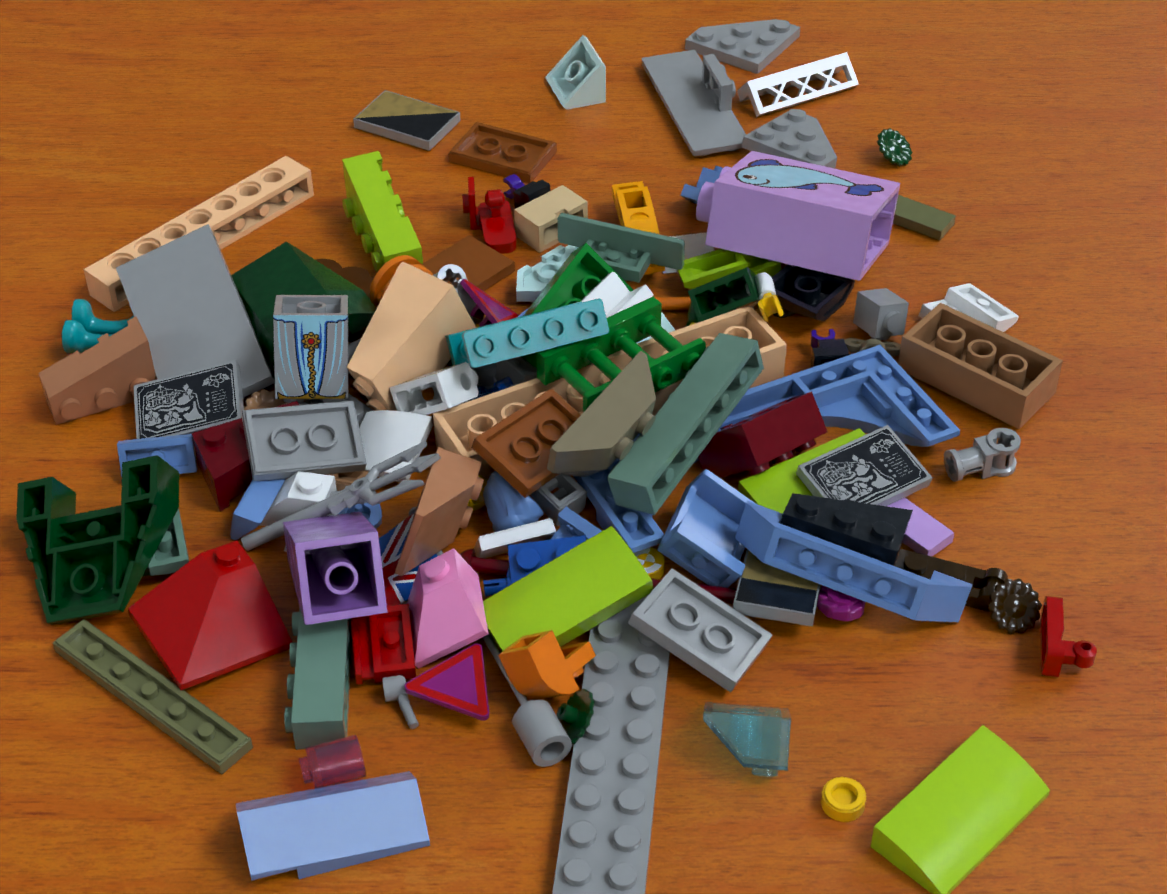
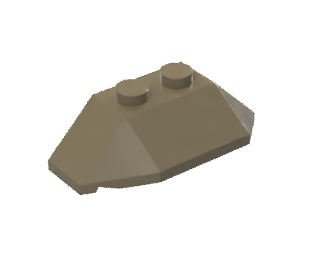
(608, 424)

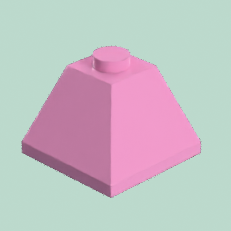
(445, 608)

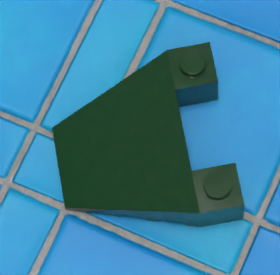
(96, 557)

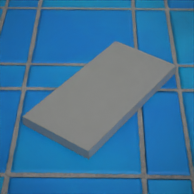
(193, 310)

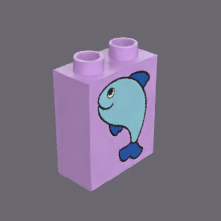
(799, 214)

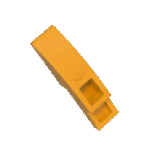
(636, 211)

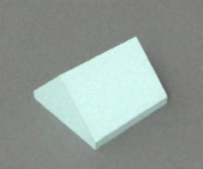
(579, 77)

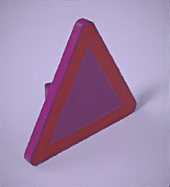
(487, 306)
(455, 684)

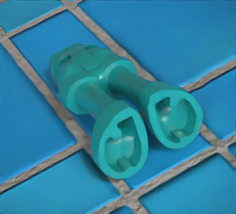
(85, 328)

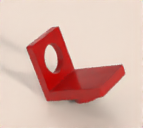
(469, 205)

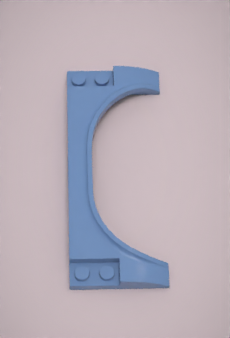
(851, 393)

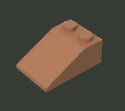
(441, 508)

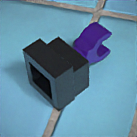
(524, 193)
(826, 348)

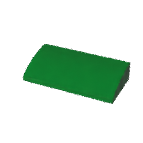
(571, 283)

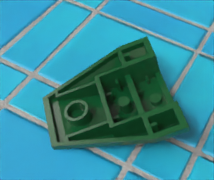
(293, 272)

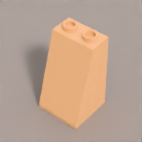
(407, 334)

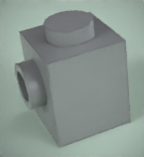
(880, 313)

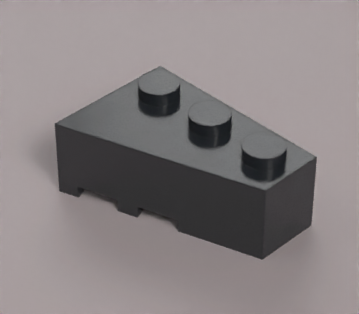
(853, 525)

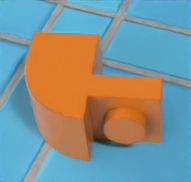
(542, 667)

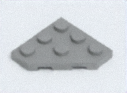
(744, 44)
(793, 137)

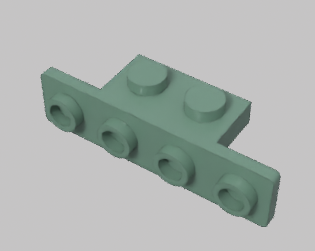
(622, 248)

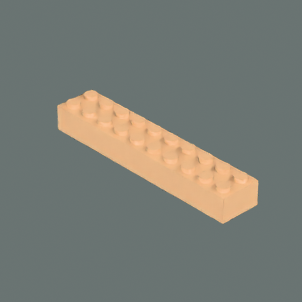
(461, 424)

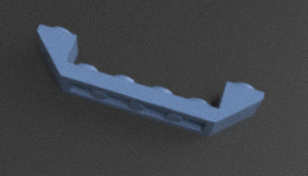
(850, 572)

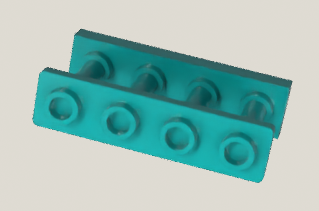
(528, 334)

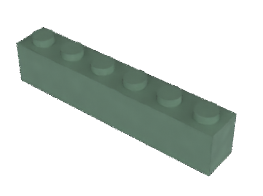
(686, 423)

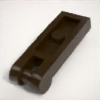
(982, 579)

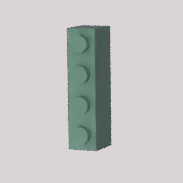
(319, 681)

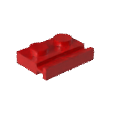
(383, 645)

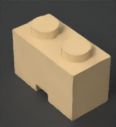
(537, 220)

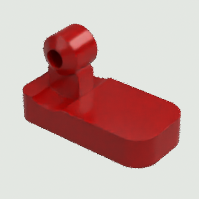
(497, 222)
(1054, 649)

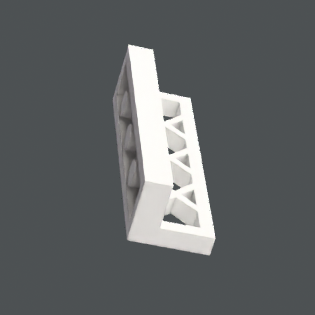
(799, 77)

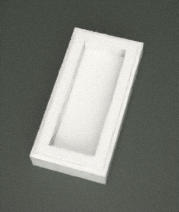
(496, 543)

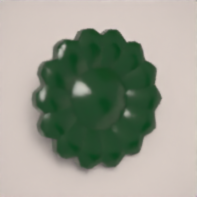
(894, 147)
(577, 714)

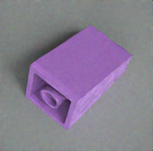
(335, 567)

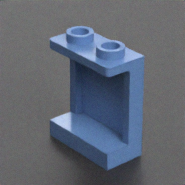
(705, 531)

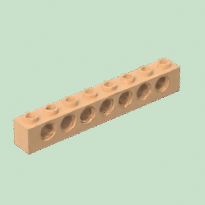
(229, 215)

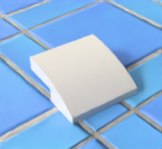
(975, 304)
(390, 433)

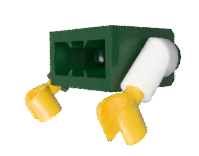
(732, 293)

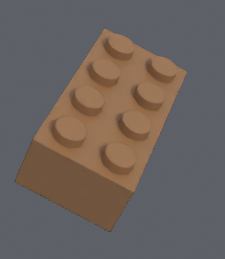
(980, 365)

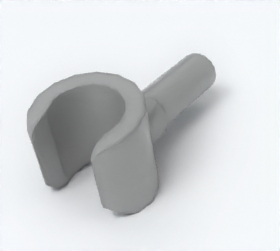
(395, 690)

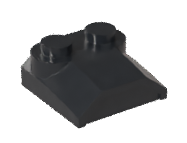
(810, 292)

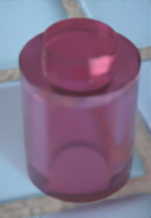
(333, 762)

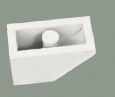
(299, 493)

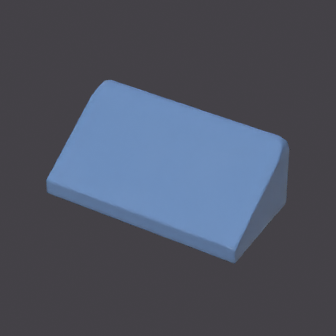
(254, 506)

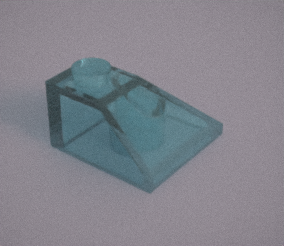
(752, 734)

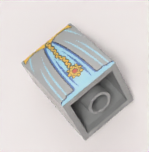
(311, 347)

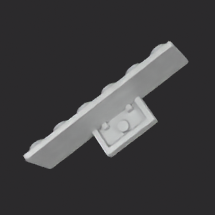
(697, 100)

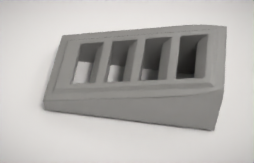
(569, 495)

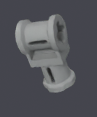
(985, 456)

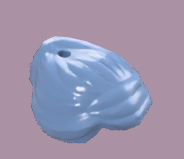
(507, 506)

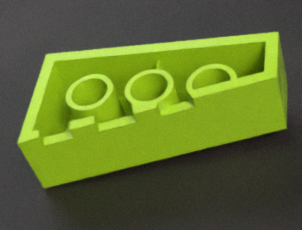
(377, 211)

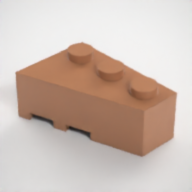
(99, 376)

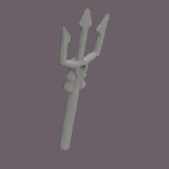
(359, 492)

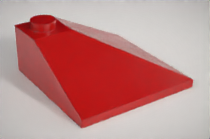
(211, 617)

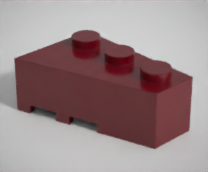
(764, 437)
(225, 459)

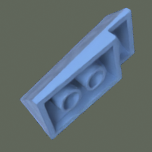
(333, 826)

